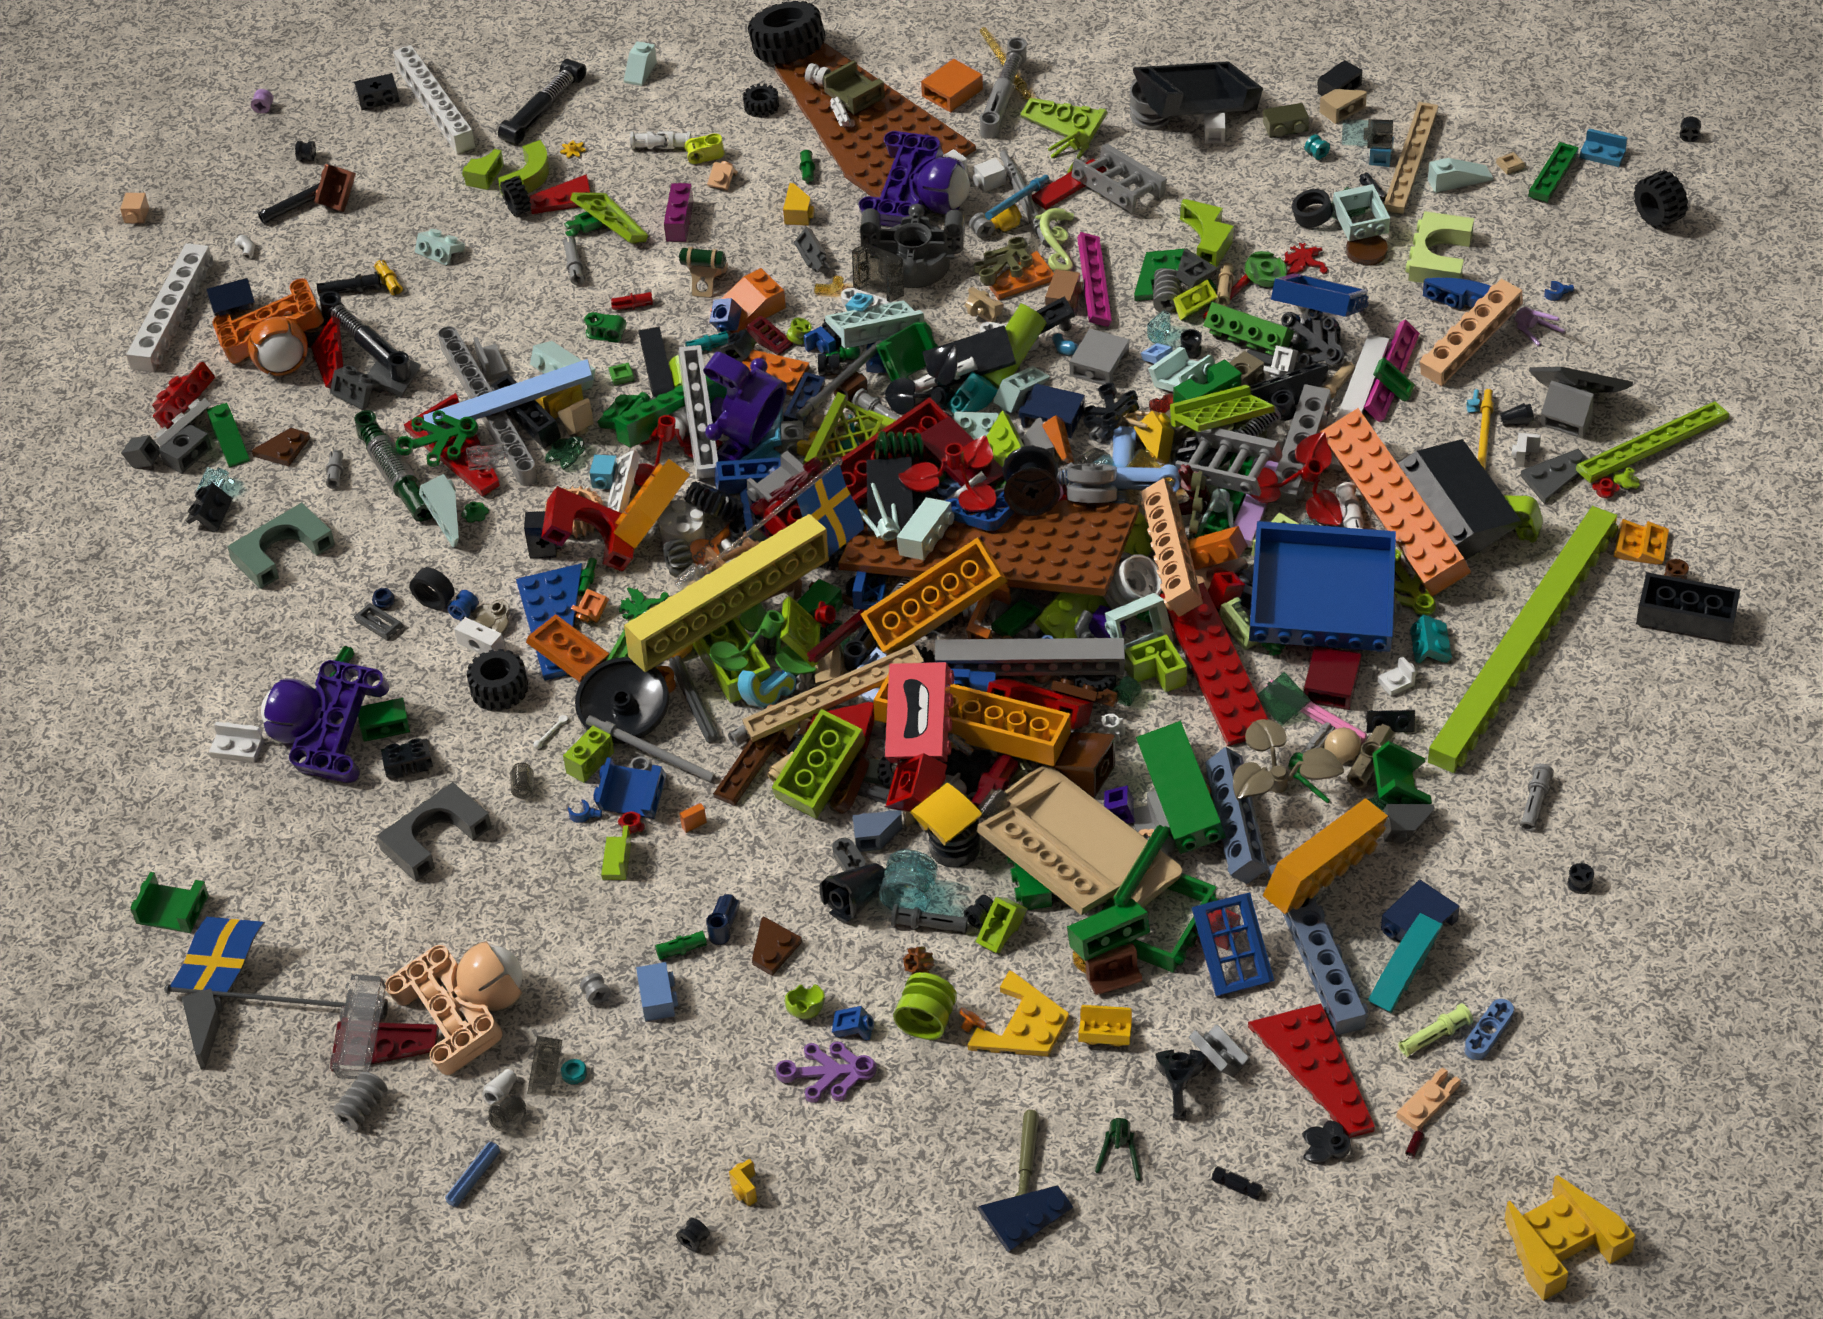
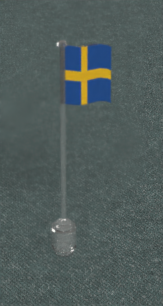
(824, 499)

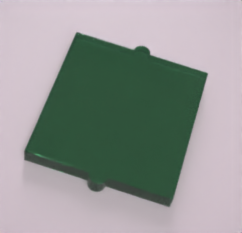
(1283, 698)

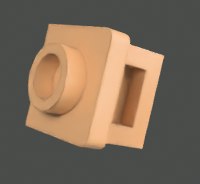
(721, 175)

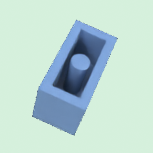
(655, 991)

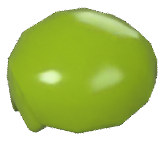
(805, 1002)

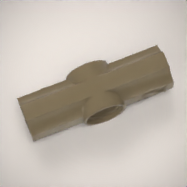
(1364, 766)

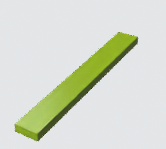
(1652, 442)

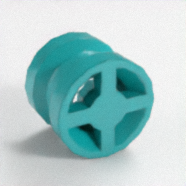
(1317, 147)

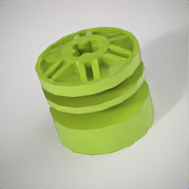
(925, 1006)

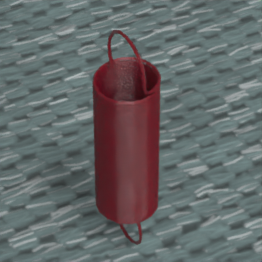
(1415, 1143)

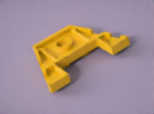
(1032, 1027)

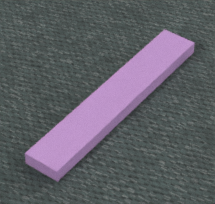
(1251, 512)

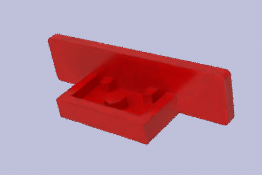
(181, 394)

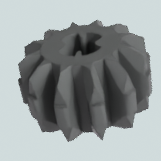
(677, 556)

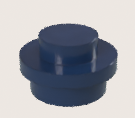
(383, 598)

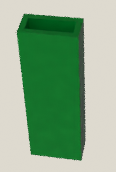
(1180, 787)

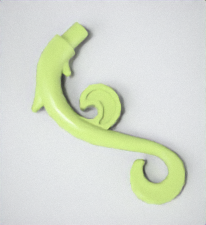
(1056, 236)

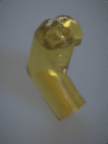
(830, 289)

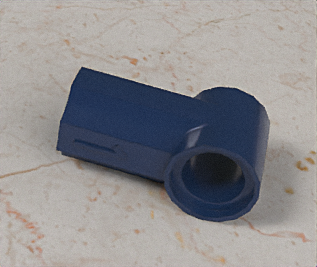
(721, 919)

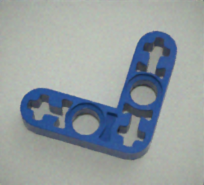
(987, 520)

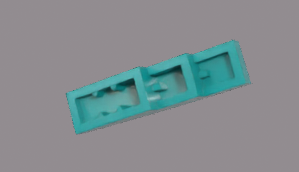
(1405, 961)

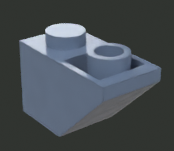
(876, 829)

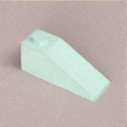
(1455, 173)
(1014, 389)
(441, 501)

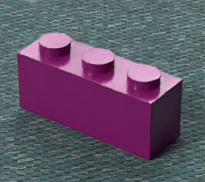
(678, 212)

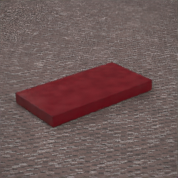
(947, 432)

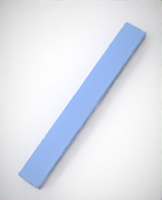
(518, 393)

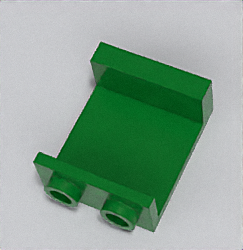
(903, 351)
(1394, 775)
(169, 906)

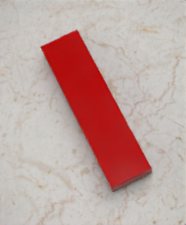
(1060, 189)

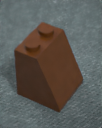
(1087, 760)

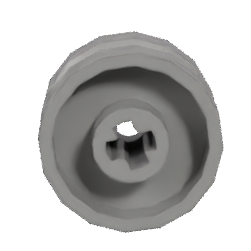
(1091, 483)

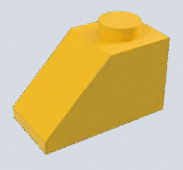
(797, 207)
(1157, 436)

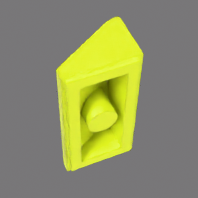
(1194, 299)

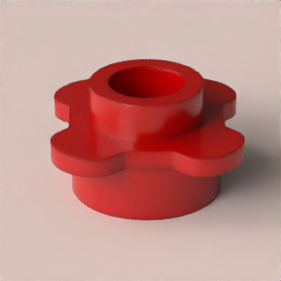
(1605, 488)
(825, 614)
(631, 818)

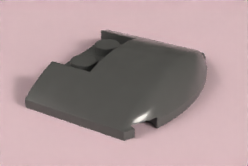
(1579, 379)

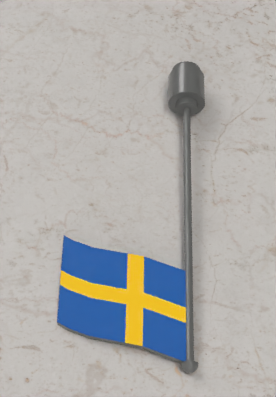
(219, 957)

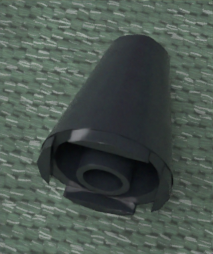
(851, 890)

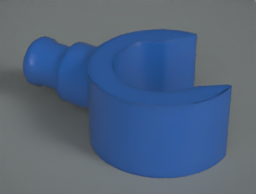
(1560, 290)
(586, 814)

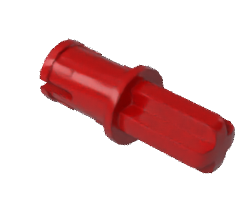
(632, 301)

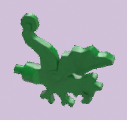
(641, 605)

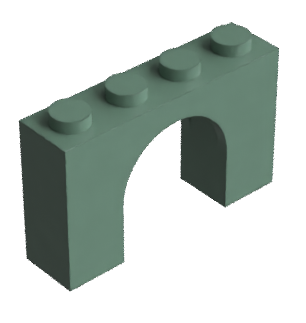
(296, 524)

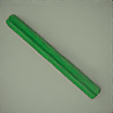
(1141, 865)

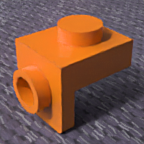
(590, 607)

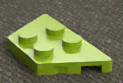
(1003, 438)

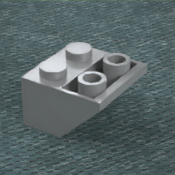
(1567, 409)

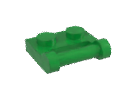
(621, 404)

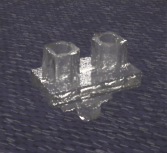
(487, 457)

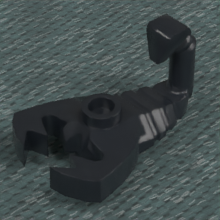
(1178, 1070)

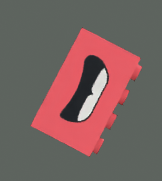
(918, 711)

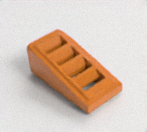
(1058, 436)

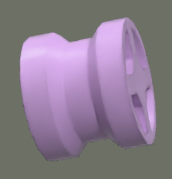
(262, 101)

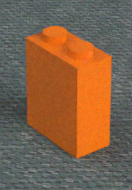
(952, 85)

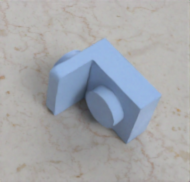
(1156, 353)

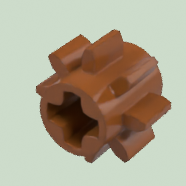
(918, 960)

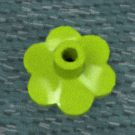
(1626, 478)

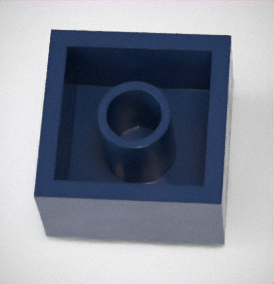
(230, 297)

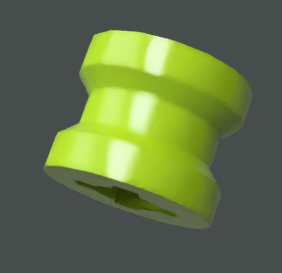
(798, 329)

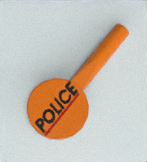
(699, 546)

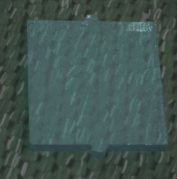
(1353, 132)

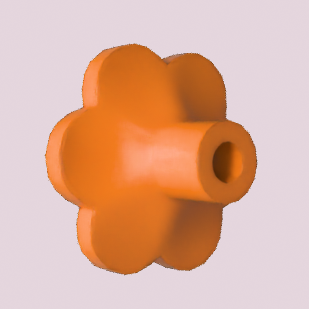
(970, 1020)

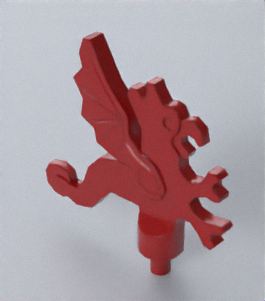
(1301, 257)

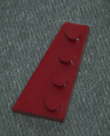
(401, 1041)

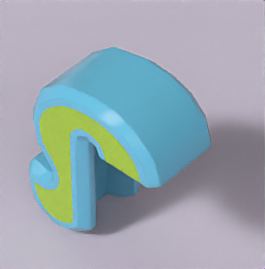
(768, 691)

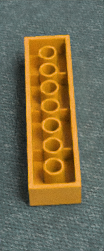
(1000, 723)

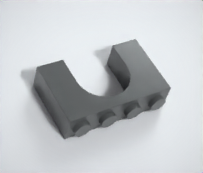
(446, 806)

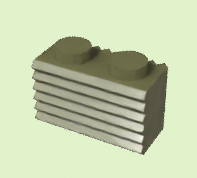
(1285, 120)

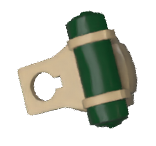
(703, 264)

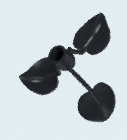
(940, 364)

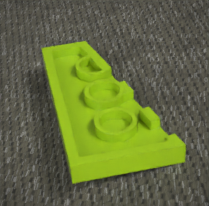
(1063, 117)
(611, 215)

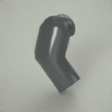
(1081, 627)

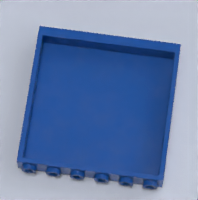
(1323, 586)

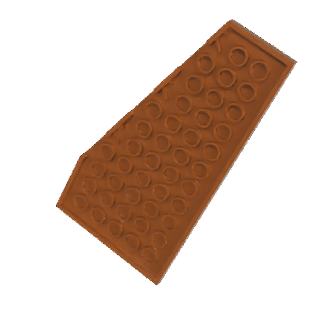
(1059, 551)

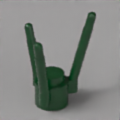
(1119, 1135)

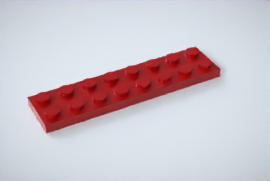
(1217, 669)

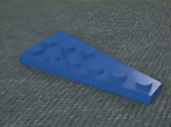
(549, 595)

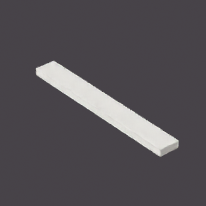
(1361, 381)

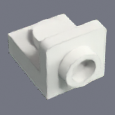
(1399, 678)

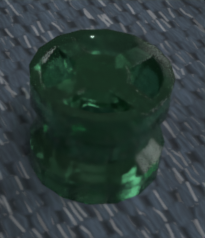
(1127, 690)

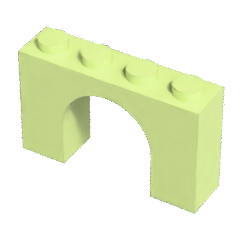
(1434, 230)

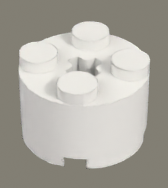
(683, 522)

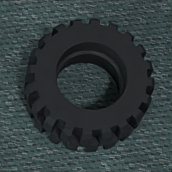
(786, 32)

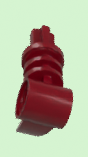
(1186, 508)

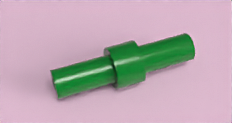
(587, 576)

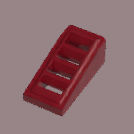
(761, 326)

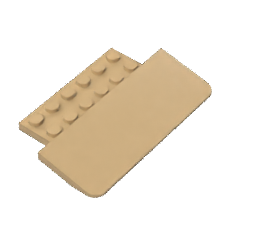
(1073, 842)

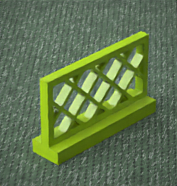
(1218, 409)
(831, 421)

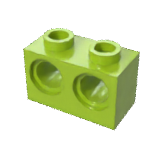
(588, 754)

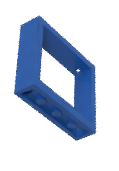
(1319, 295)

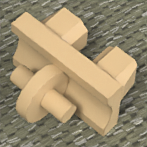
(981, 304)

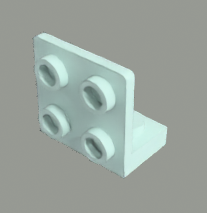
(976, 423)

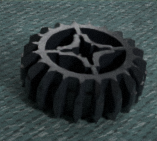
(714, 502)

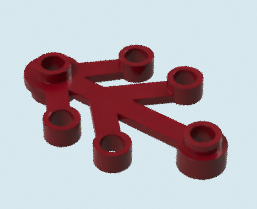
(783, 493)

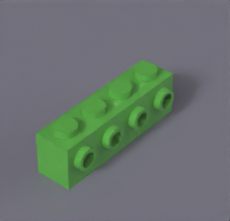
(1248, 328)

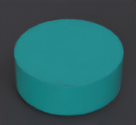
(573, 1071)

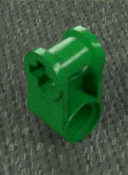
(606, 328)

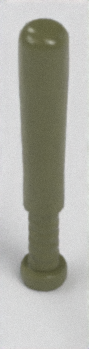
(1027, 1150)

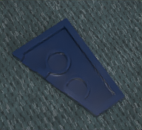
(1024, 1215)

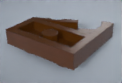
(283, 447)

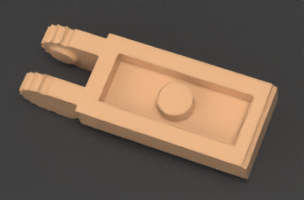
(1427, 1100)

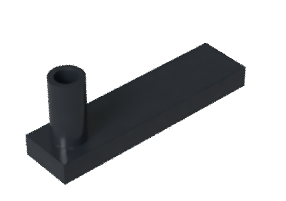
(1056, 314)

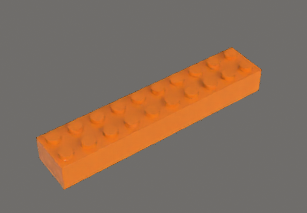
(1396, 502)

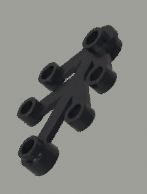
(1315, 338)
(1111, 418)

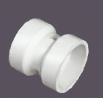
(815, 74)

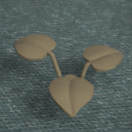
(1254, 781)

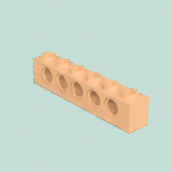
(1471, 332)

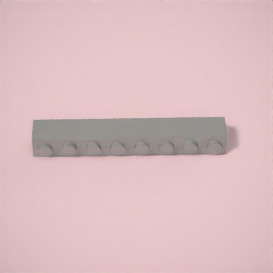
(1034, 656)

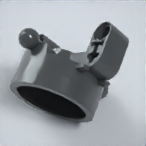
(923, 263)

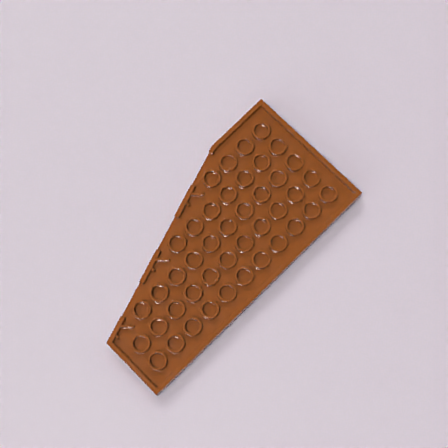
(861, 145)

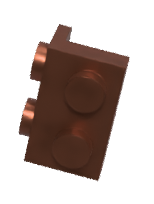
(334, 187)
(1113, 969)

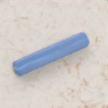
(472, 1174)

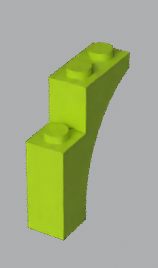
(1207, 222)

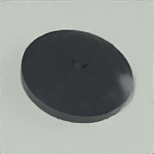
(624, 696)

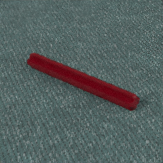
(836, 637)

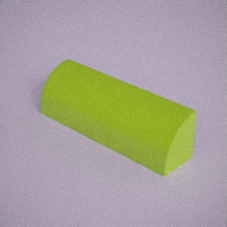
(1022, 333)

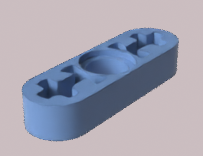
(1489, 1019)

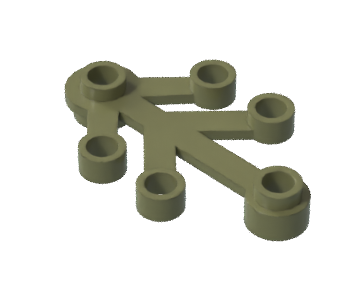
(1015, 246)
(1198, 482)

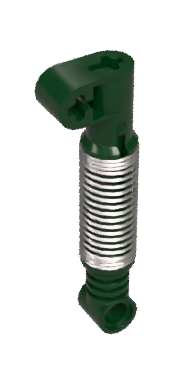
(391, 464)

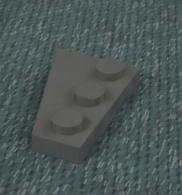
(1553, 474)

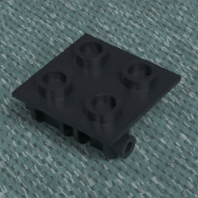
(413, 751)

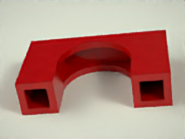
(566, 507)
(1079, 708)

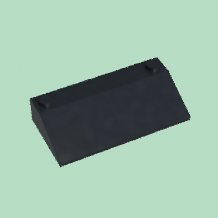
(1197, 88)
(1460, 495)

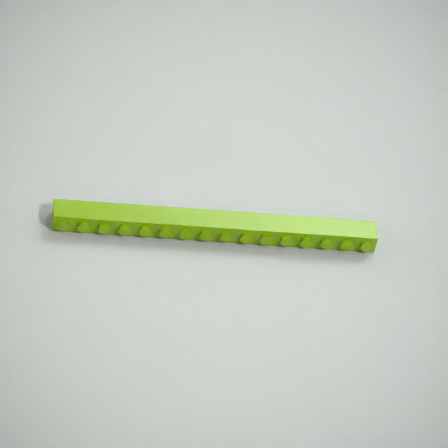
(1522, 640)

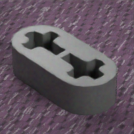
(853, 854)

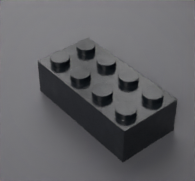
(1688, 607)

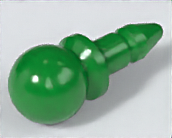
(847, 353)

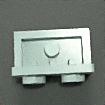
(438, 246)

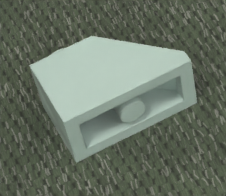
(640, 63)

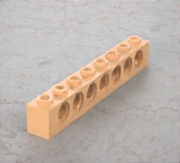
(1171, 548)

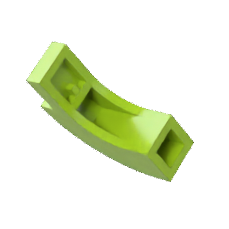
(536, 167)

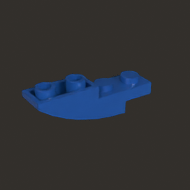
(1454, 291)

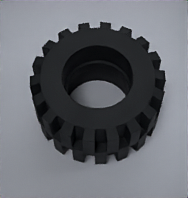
(1660, 199)
(501, 692)

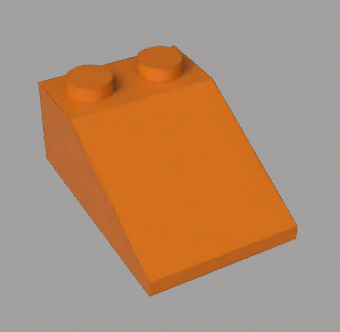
(757, 296)

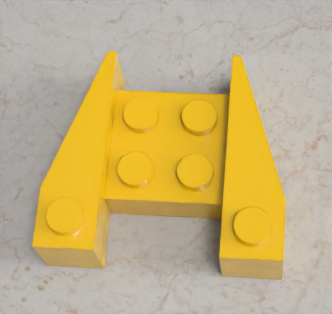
(1561, 1230)

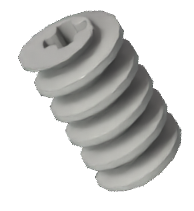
(1165, 289)
(358, 1098)

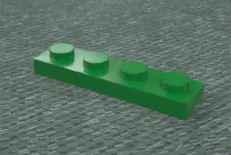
(1553, 172)

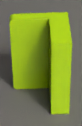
(616, 856)

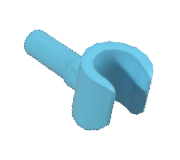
(1473, 404)

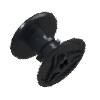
(1031, 481)

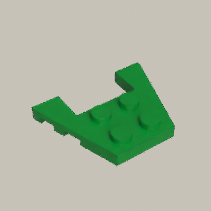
(1153, 261)

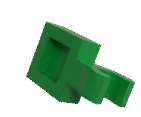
(583, 222)

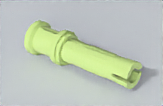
(1445, 1025)

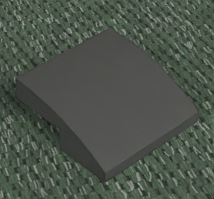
(397, 388)

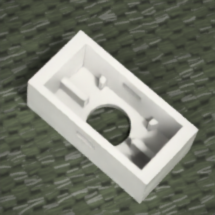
(471, 638)

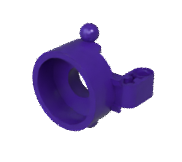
(750, 402)

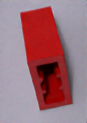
(859, 715)

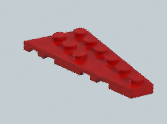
(480, 480)
(1314, 1058)

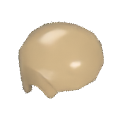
(1343, 744)

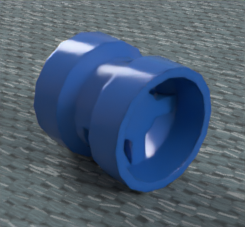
(464, 603)

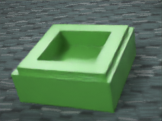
(621, 374)

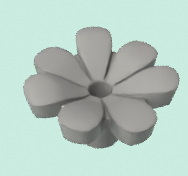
(803, 683)

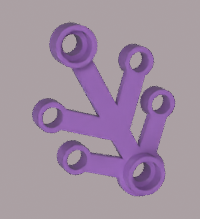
(830, 1070)

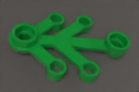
(438, 435)

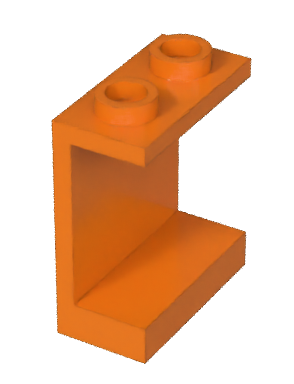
(974, 629)

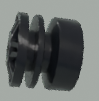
(959, 851)

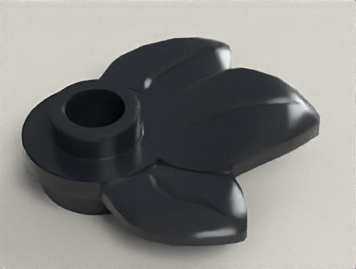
(1326, 1142)

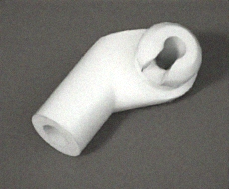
(249, 247)

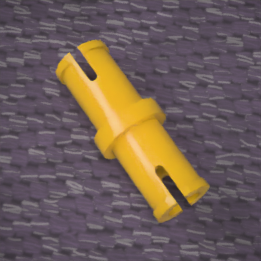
(388, 277)

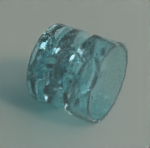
(908, 880)

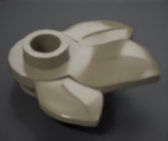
(493, 615)

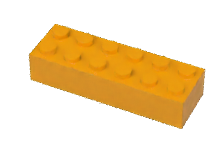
(934, 597)
(1325, 856)

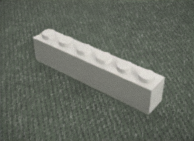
(697, 410)

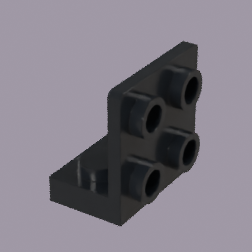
(969, 766)

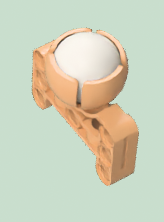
(481, 983)

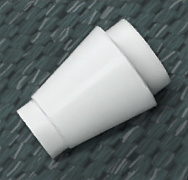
(499, 1086)

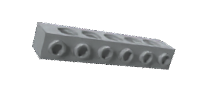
(1310, 414)

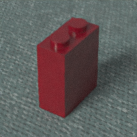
(1332, 677)

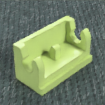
(1237, 622)

